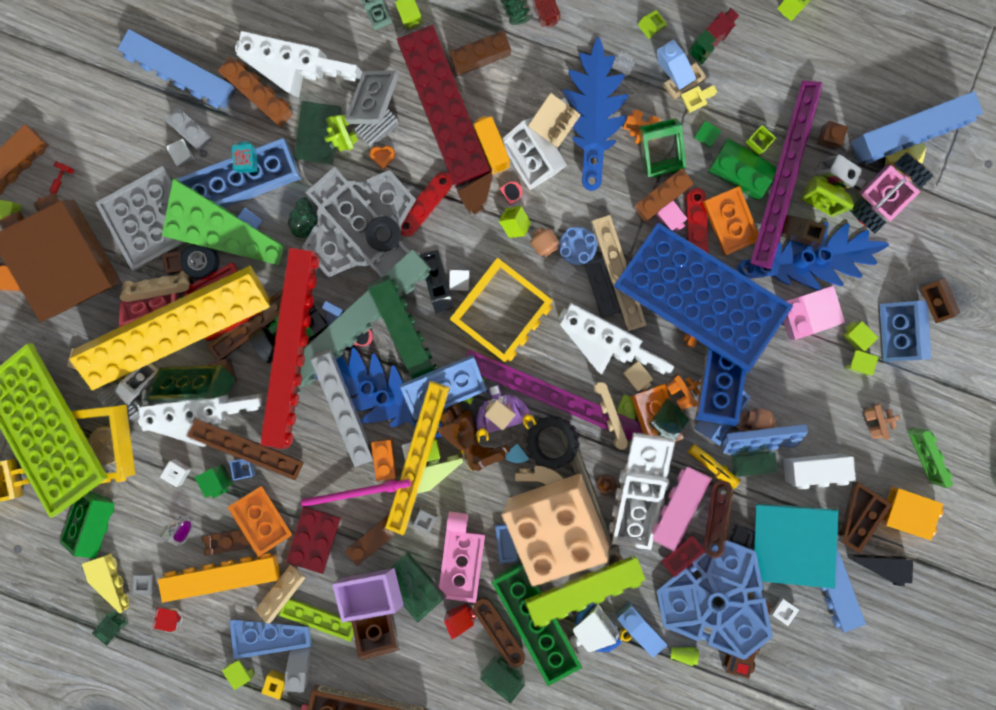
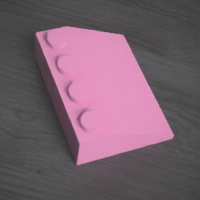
(681, 508)

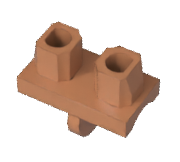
(881, 430)

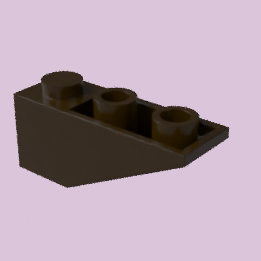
(803, 231)

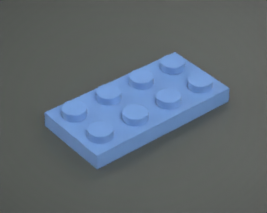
(461, 377)
(761, 439)

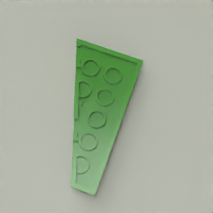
(207, 224)

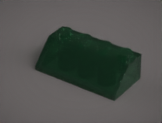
(190, 383)

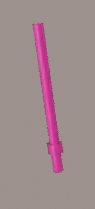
(389, 486)

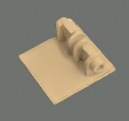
(554, 120)

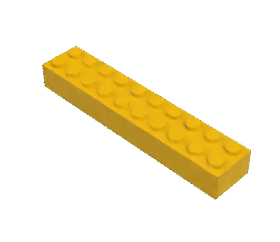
(170, 328)

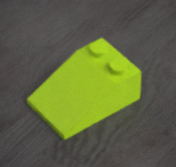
(826, 197)

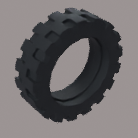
(535, 451)

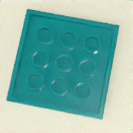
(796, 545)

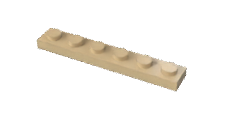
(615, 265)

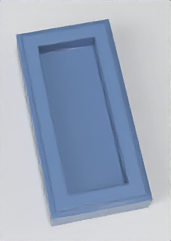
(506, 548)

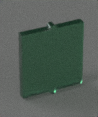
(669, 420)

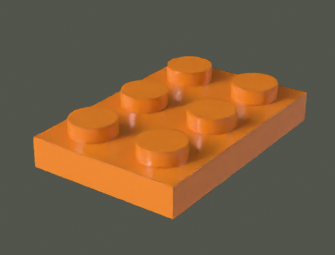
(731, 220)
(647, 405)
(259, 521)

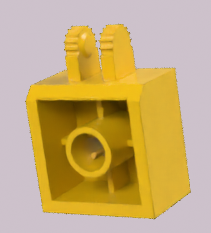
(10, 480)

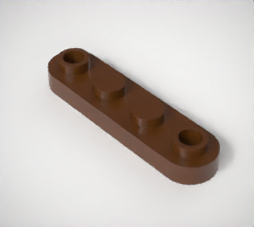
(718, 519)
(499, 632)

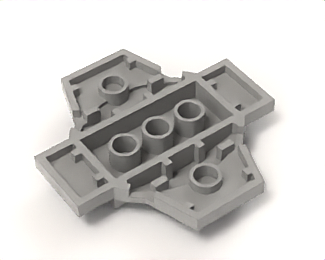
(343, 217)

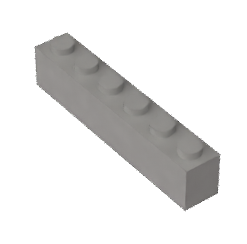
(342, 407)

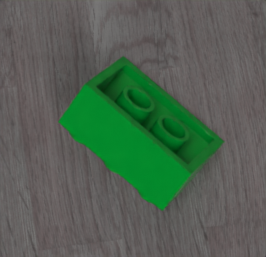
(743, 168)
(87, 525)

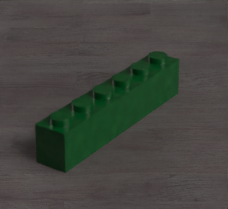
(401, 326)

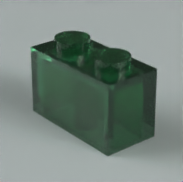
(754, 463)
(503, 679)

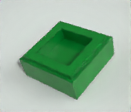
(707, 134)

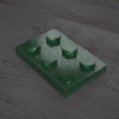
(312, 131)
(416, 588)

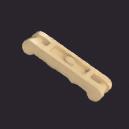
(154, 287)
(613, 423)

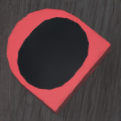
(512, 192)
(364, 339)

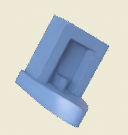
(332, 312)

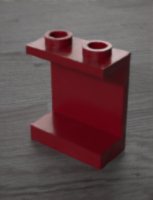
(683, 556)

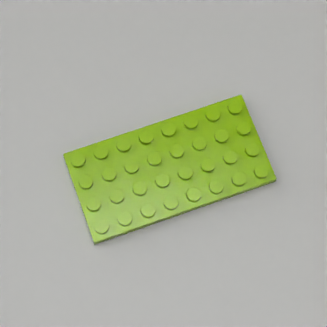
(45, 433)

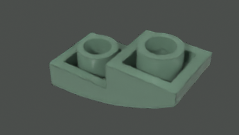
(377, 13)

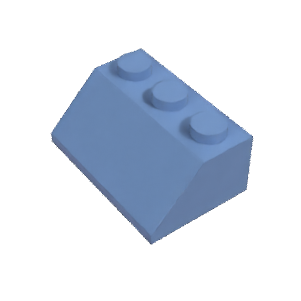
(905, 331)

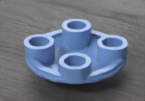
(577, 245)

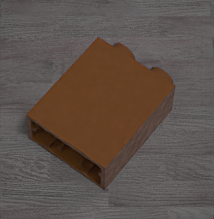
(55, 257)

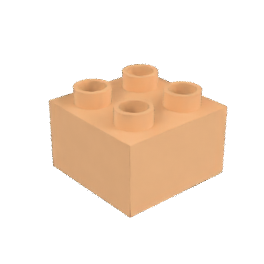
(556, 530)

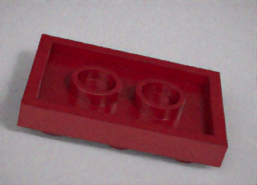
(313, 540)

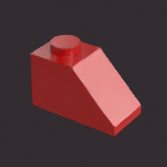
(459, 620)

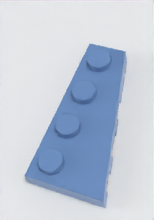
(262, 638)

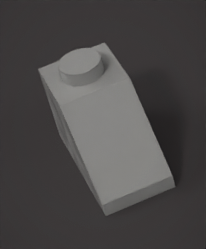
(297, 670)

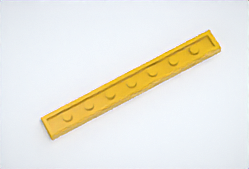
(417, 456)

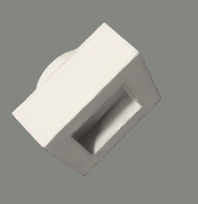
(784, 611)

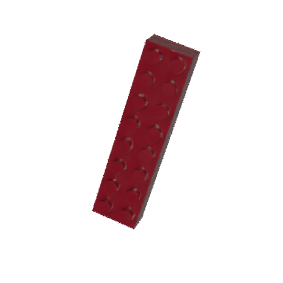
(443, 106)

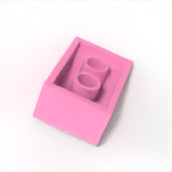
(813, 313)

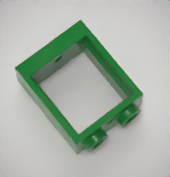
(659, 130)

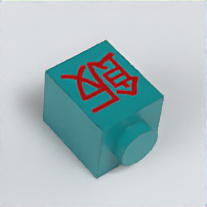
(244, 157)

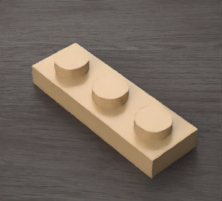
(280, 593)

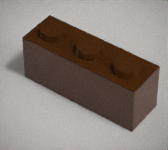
(480, 53)

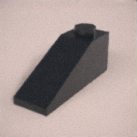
(437, 283)
(893, 568)

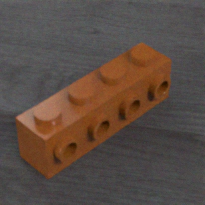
(252, 89)

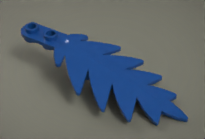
(595, 110)
(800, 261)
(375, 392)

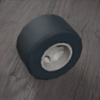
(193, 257)

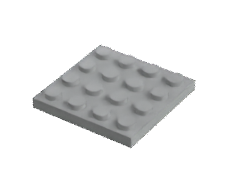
(138, 218)

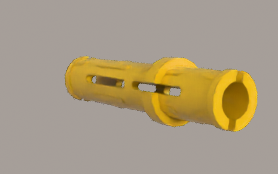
(696, 451)

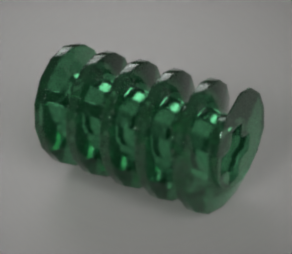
(516, 12)

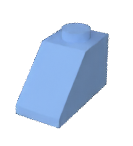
(675, 64)

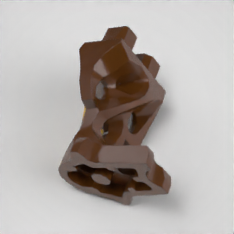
(461, 432)

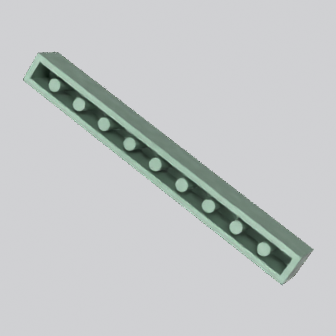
(361, 315)

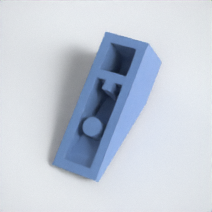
(640, 629)

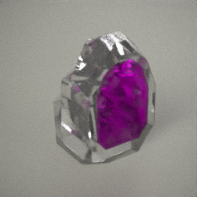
(178, 530)

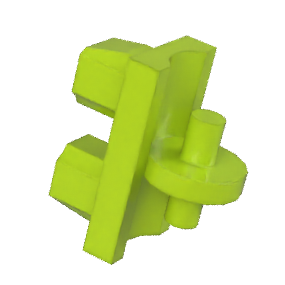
(339, 134)

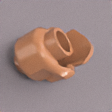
(756, 420)

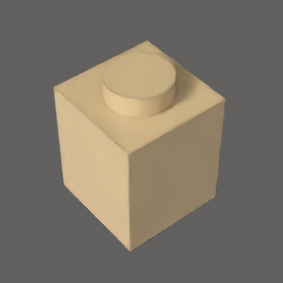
(637, 376)
(499, 414)

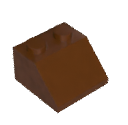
(375, 636)

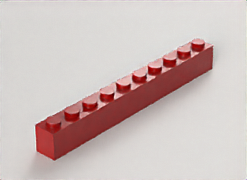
(289, 348)

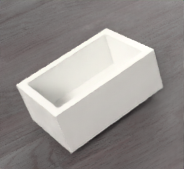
(819, 470)

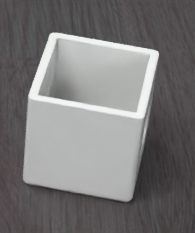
(173, 478)

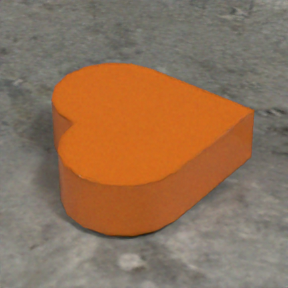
(382, 156)

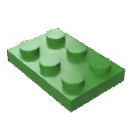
(930, 457)

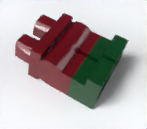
(712, 36)

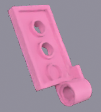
(457, 544)

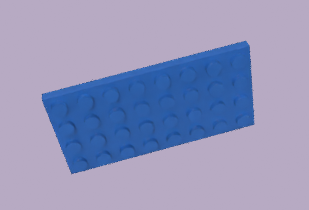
(703, 297)

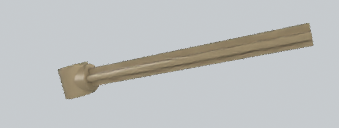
(578, 467)

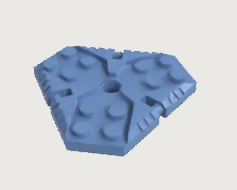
(737, 625)

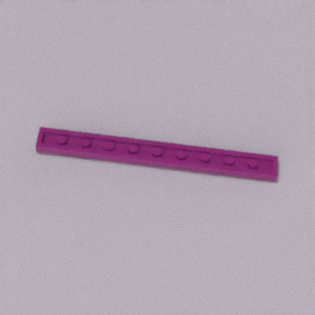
(786, 174)
(550, 394)

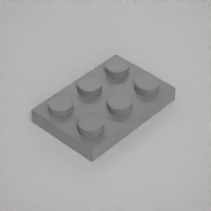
(372, 97)

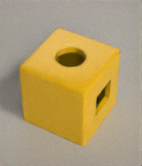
(272, 690)

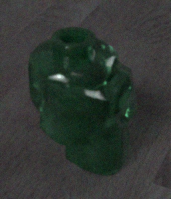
(302, 219)

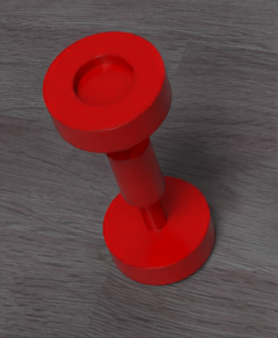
(57, 182)

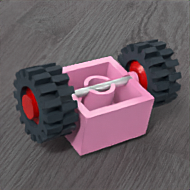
(890, 192)

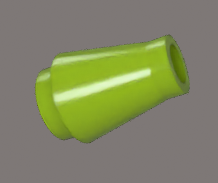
(686, 655)

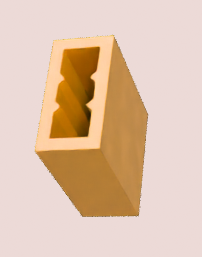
(491, 144)
(913, 513)

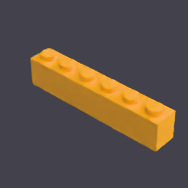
(220, 577)

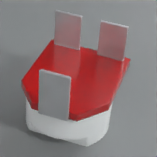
(167, 619)

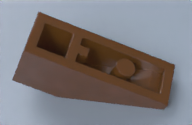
(369, 542)

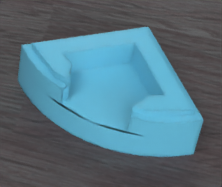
(516, 455)

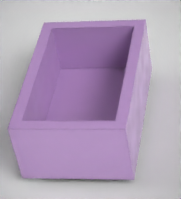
(368, 595)

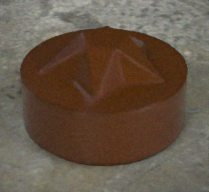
(606, 484)

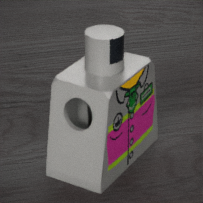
(840, 172)

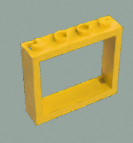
(477, 290)
(120, 437)

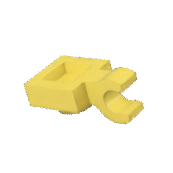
(696, 98)

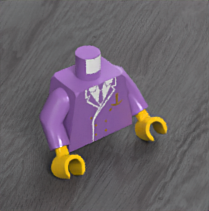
(516, 405)

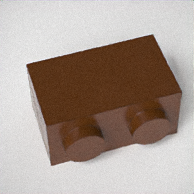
(940, 300)

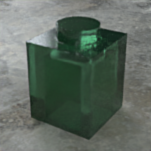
(110, 627)

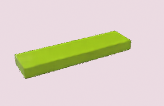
(317, 619)

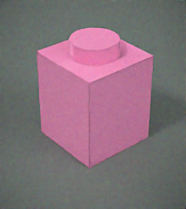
(671, 217)

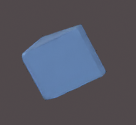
(249, 217)

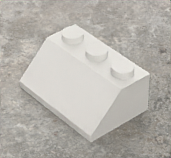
(532, 155)

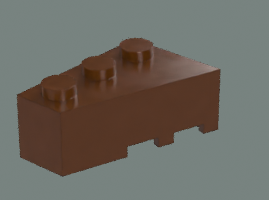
(862, 517)

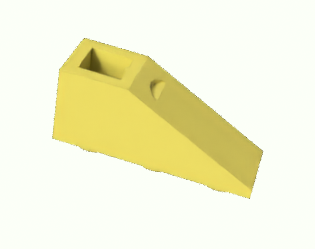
(104, 578)

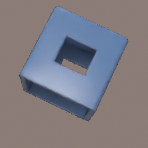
(238, 472)

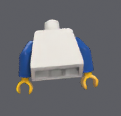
(596, 630)

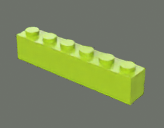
(585, 590)

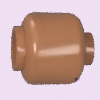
(544, 241)

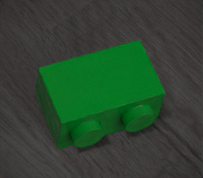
(214, 481)

